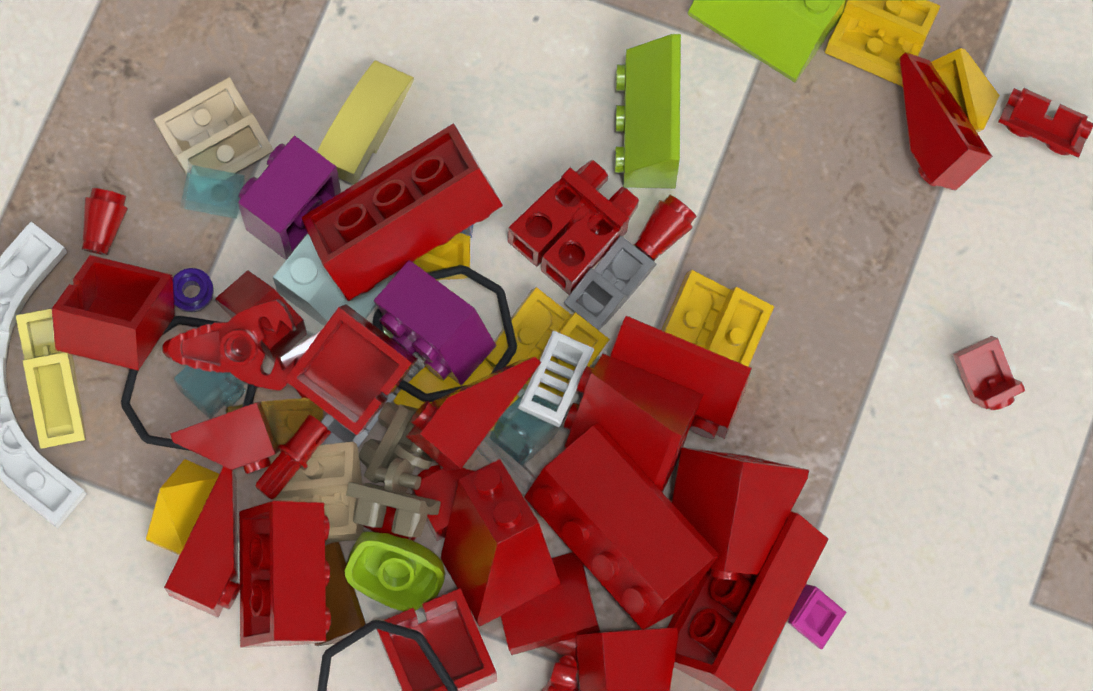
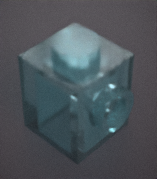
(212, 191)
(209, 389)
(522, 433)

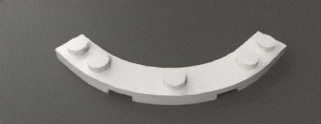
(21, 466)

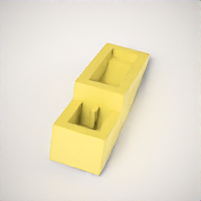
(364, 120)
(50, 382)

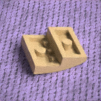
(214, 131)
(327, 482)

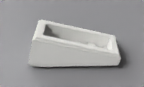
(565, 350)

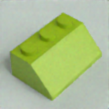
(773, 31)
(650, 114)

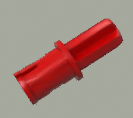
(292, 456)

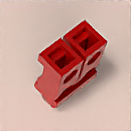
(572, 225)

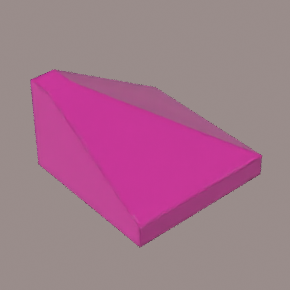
(816, 616)

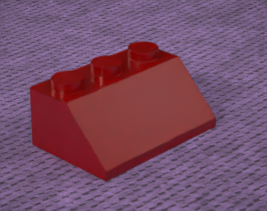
(691, 366)
(283, 574)

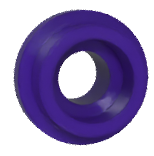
(190, 277)

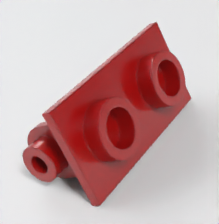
(1027, 117)

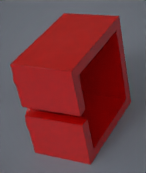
(113, 312)
(350, 369)
(452, 637)

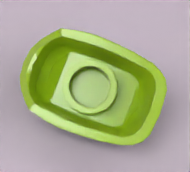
(394, 571)

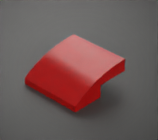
(554, 614)

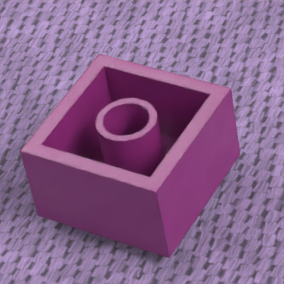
(287, 190)
(434, 324)

